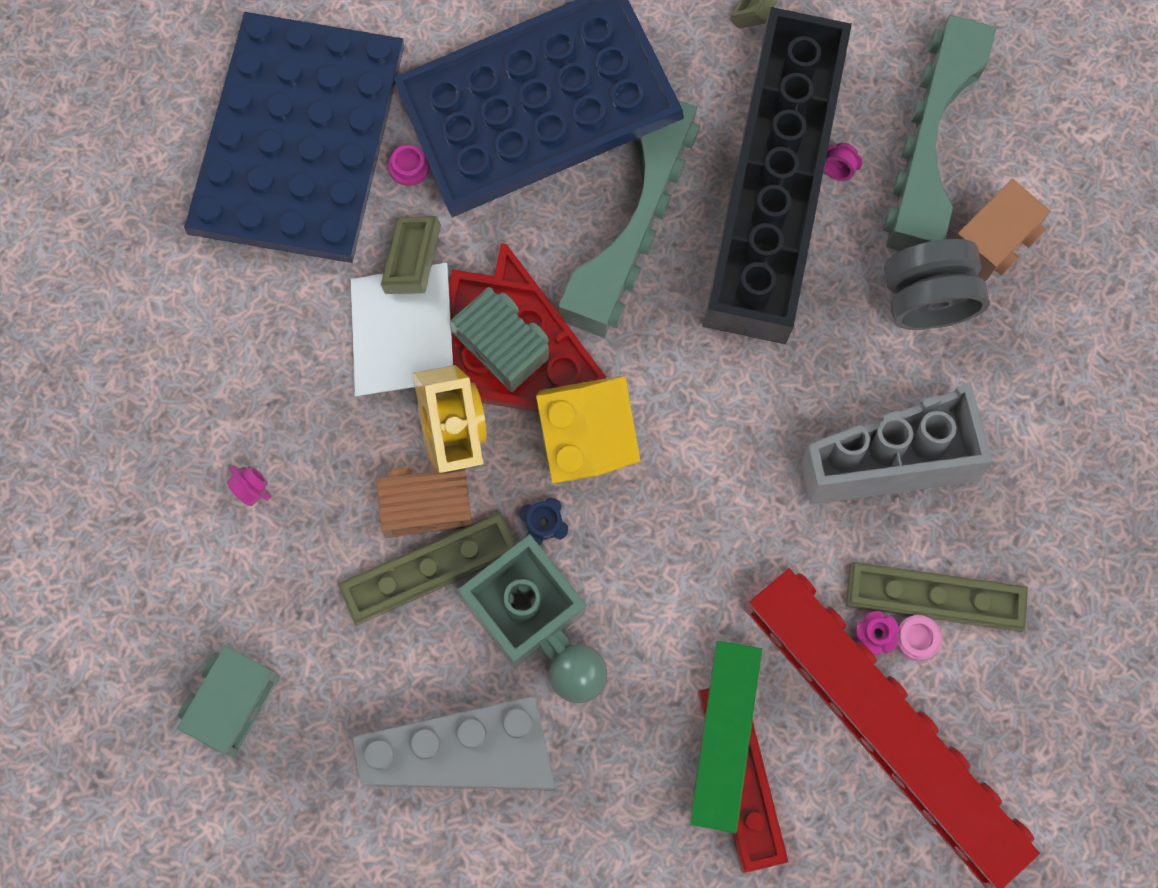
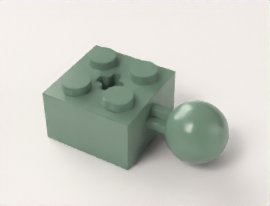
(575, 670)

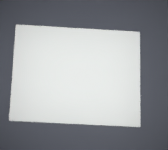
(399, 332)

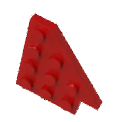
(568, 359)

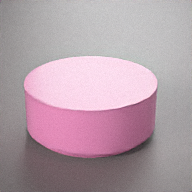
(918, 638)

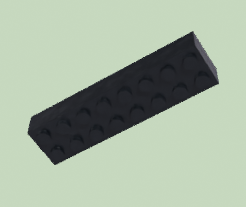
(778, 177)

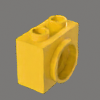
(450, 418)

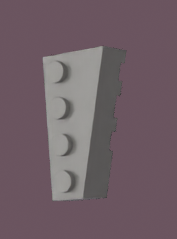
(902, 452)
(466, 750)

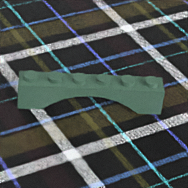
(922, 204)
(598, 286)

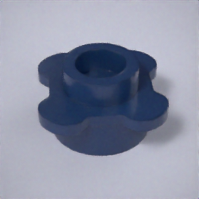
(546, 509)

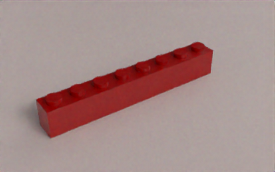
(892, 731)

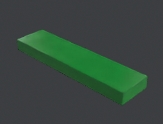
(725, 737)

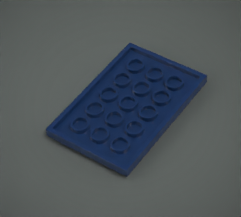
(536, 100)
(296, 137)

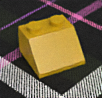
(588, 428)

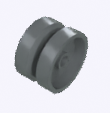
(936, 284)

